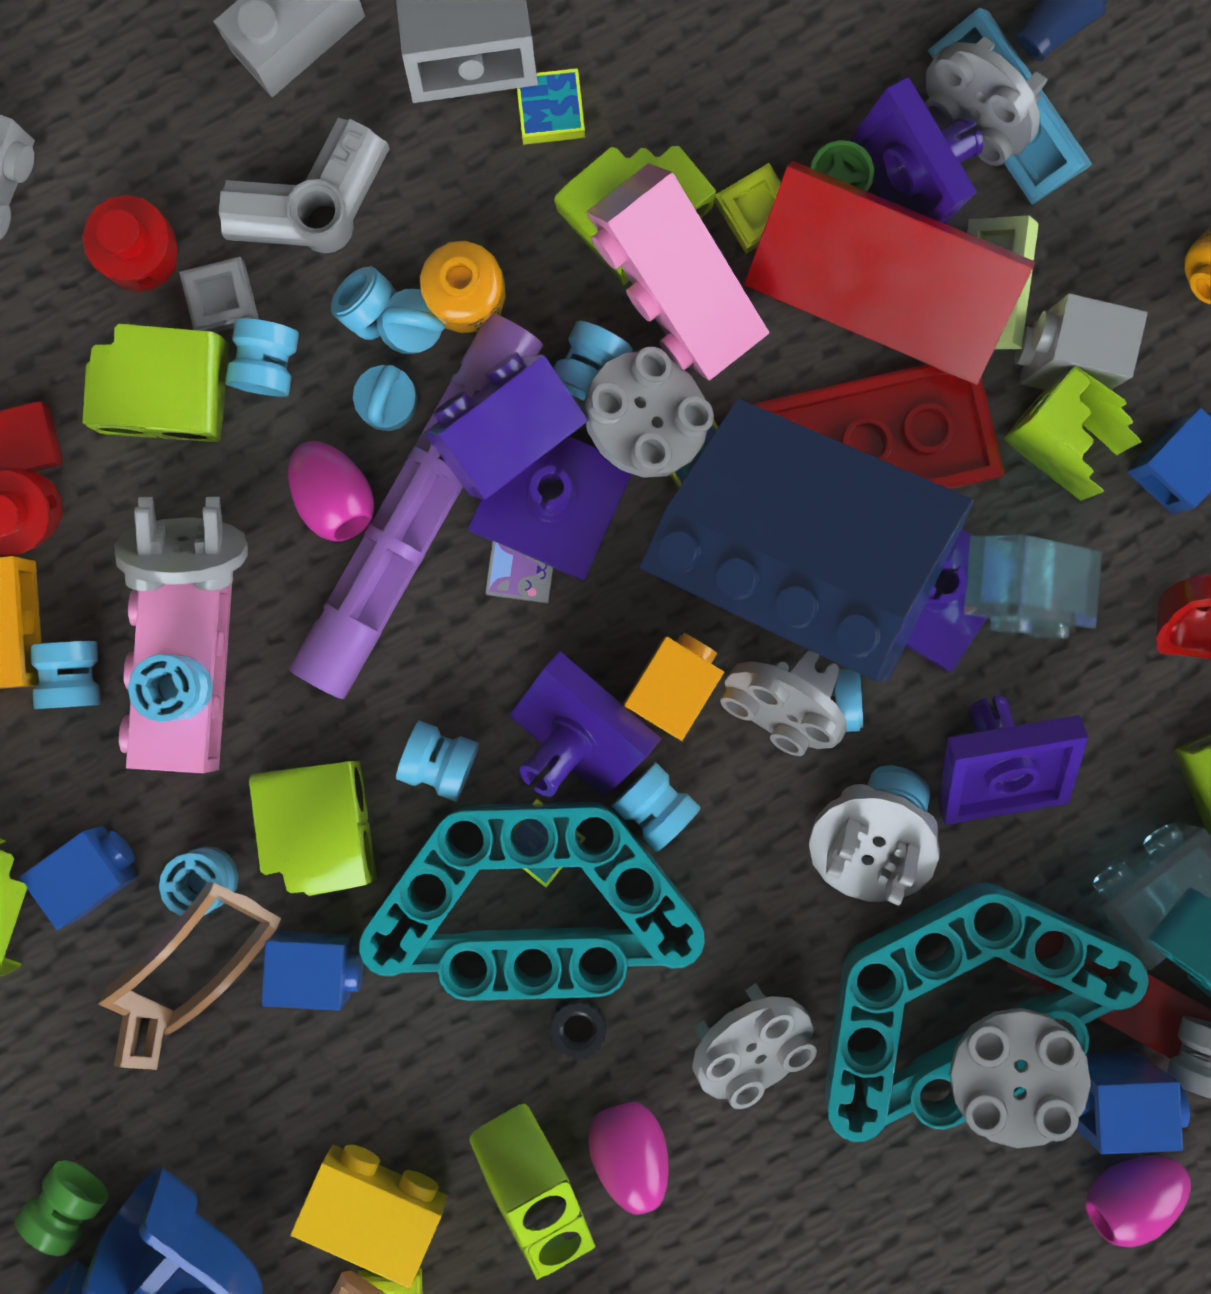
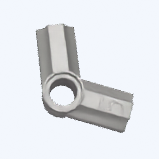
(281, 211)

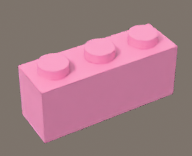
(676, 272)
(186, 624)

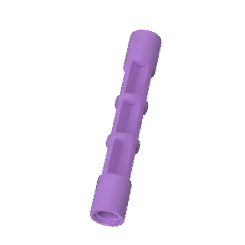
(399, 533)

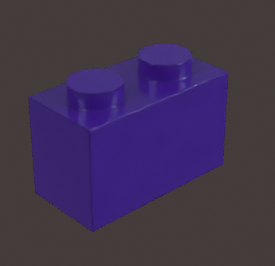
(504, 424)

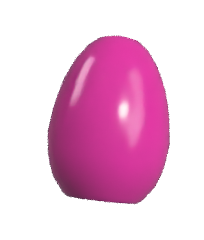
(329, 491)
(630, 1156)
(1138, 1199)

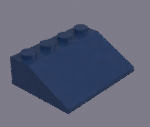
(808, 538)

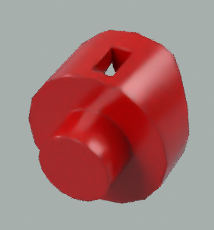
(131, 243)
(28, 510)
(1186, 618)

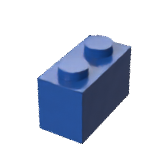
(1132, 1105)

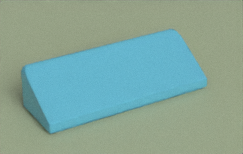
(1054, 152)

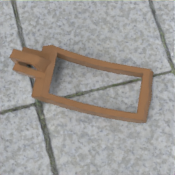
(163, 1020)

